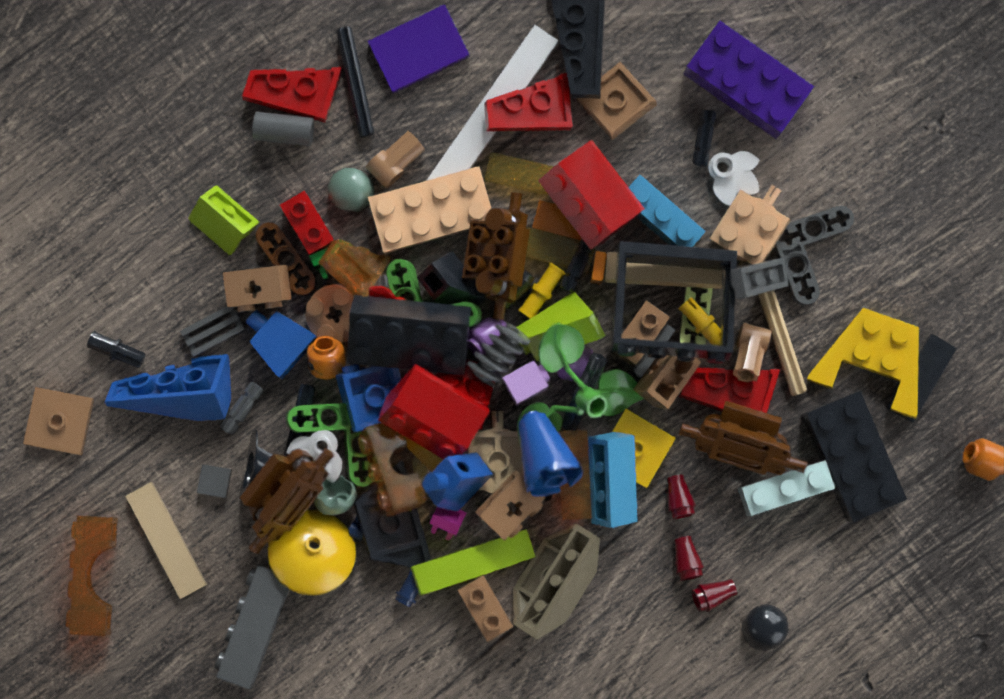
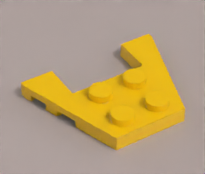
(879, 346)

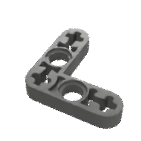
(797, 249)

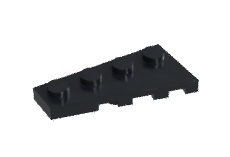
(581, 39)

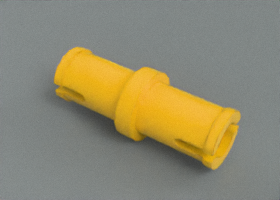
(542, 291)
(702, 321)

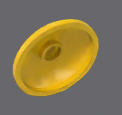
(309, 569)

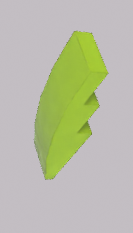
(472, 562)

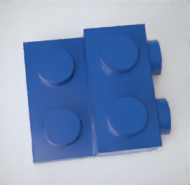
(365, 392)

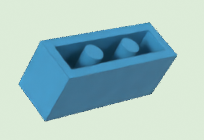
(664, 216)
(612, 479)

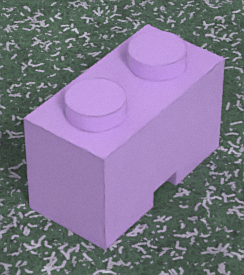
(526, 382)

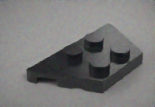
(393, 538)

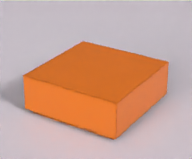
(598, 267)

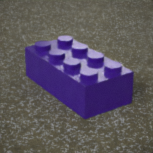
(748, 79)

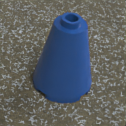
(545, 456)

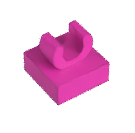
(447, 520)

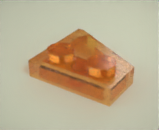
(353, 266)

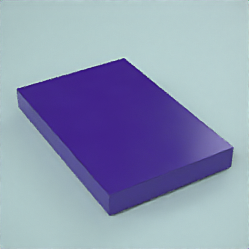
(418, 48)

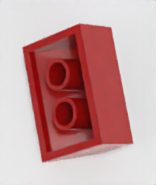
(591, 194)
(432, 413)

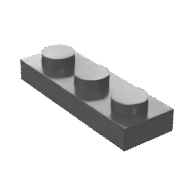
(759, 278)

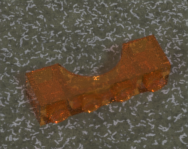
(88, 611)

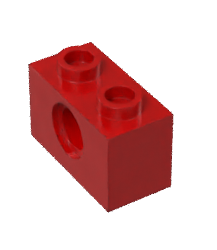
(307, 223)

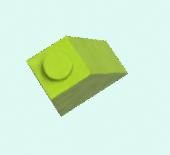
(567, 311)

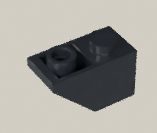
(445, 282)

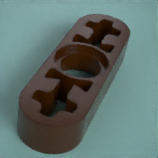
(280, 237)

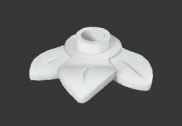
(737, 176)
(310, 445)

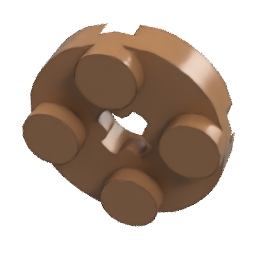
(319, 308)

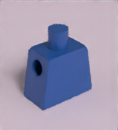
(279, 341)
(456, 480)

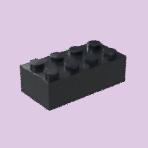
(407, 334)
(855, 457)

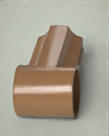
(390, 164)
(751, 346)

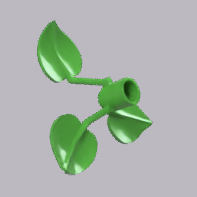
(615, 391)

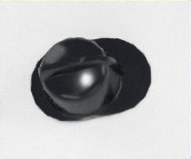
(256, 460)

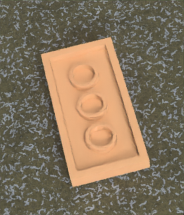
(429, 209)

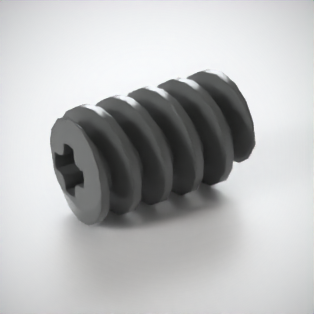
(498, 354)

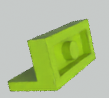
(222, 219)

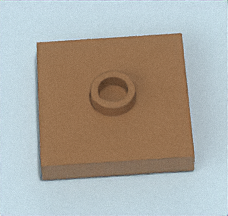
(621, 101)
(58, 421)

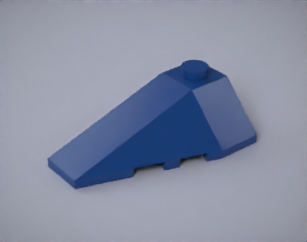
(186, 392)

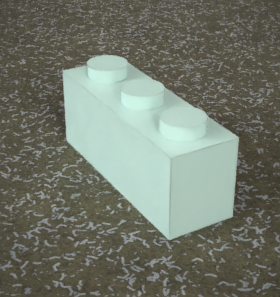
(786, 488)

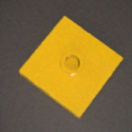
(650, 445)

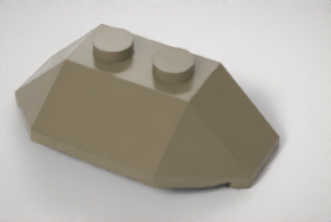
(555, 580)

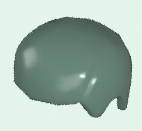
(350, 189)
(336, 497)

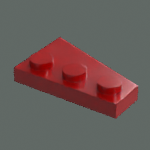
(296, 92)
(534, 108)
(716, 385)

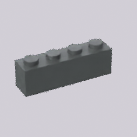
(253, 629)

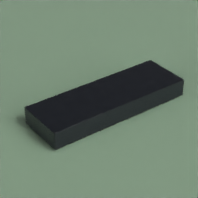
(931, 364)

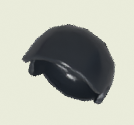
(765, 627)

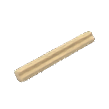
(782, 343)

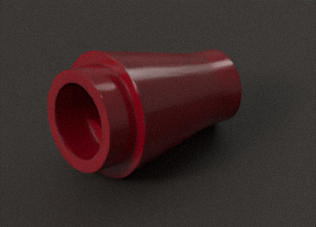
(679, 498)
(687, 559)
(711, 595)

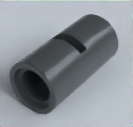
(283, 129)

